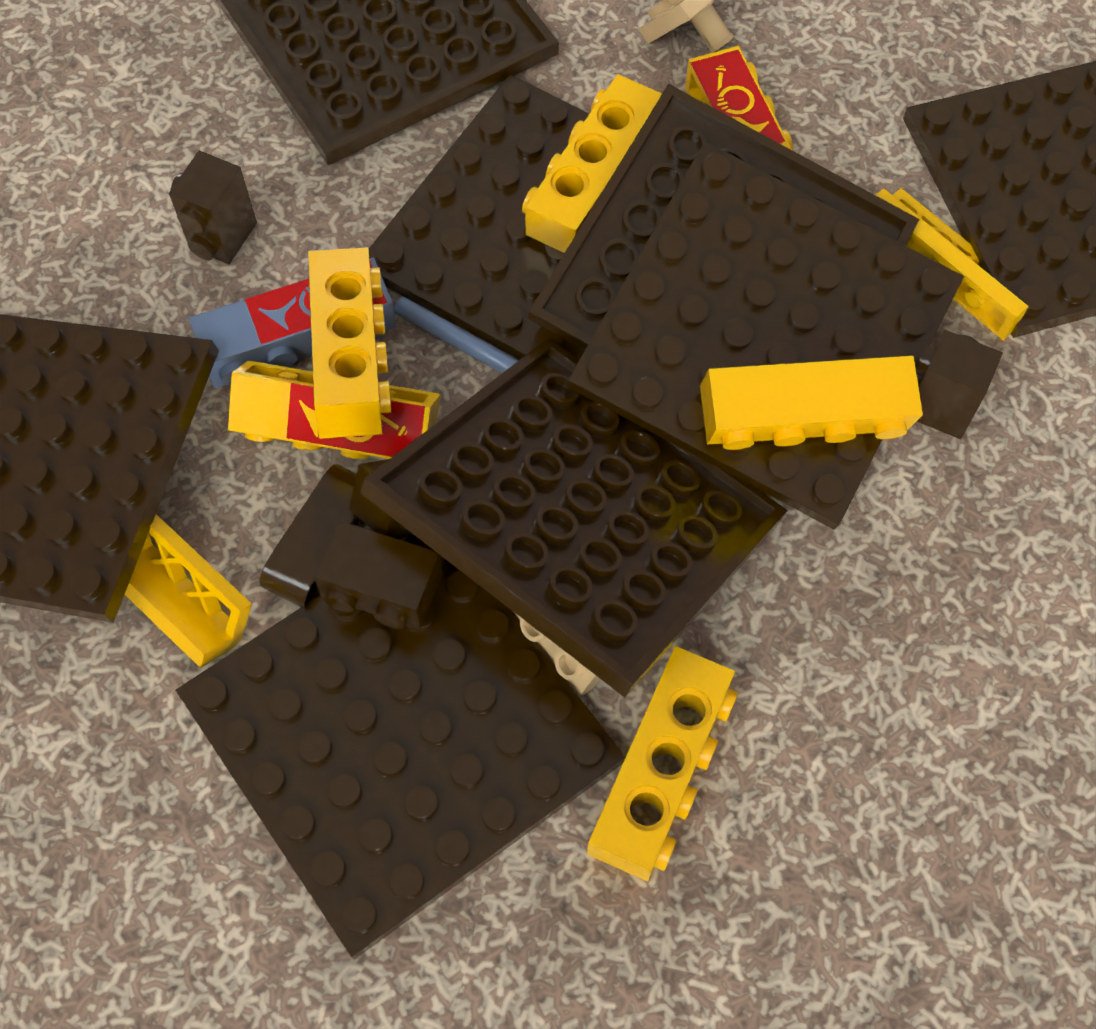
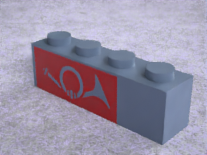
(267, 328)

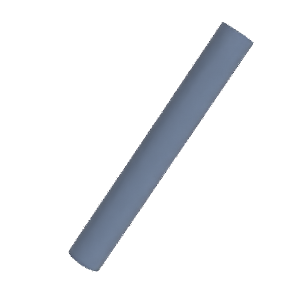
(453, 335)

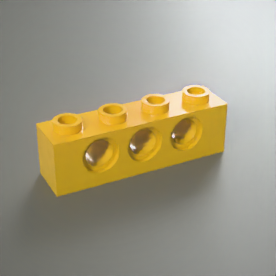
(587, 162)
(344, 343)
(684, 683)

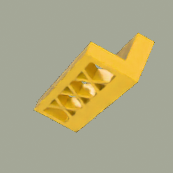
(978, 291)
(184, 608)

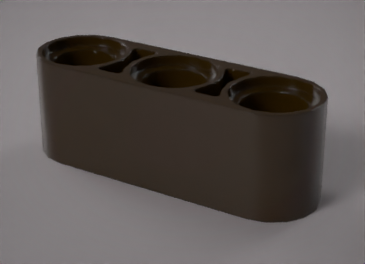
(299, 552)

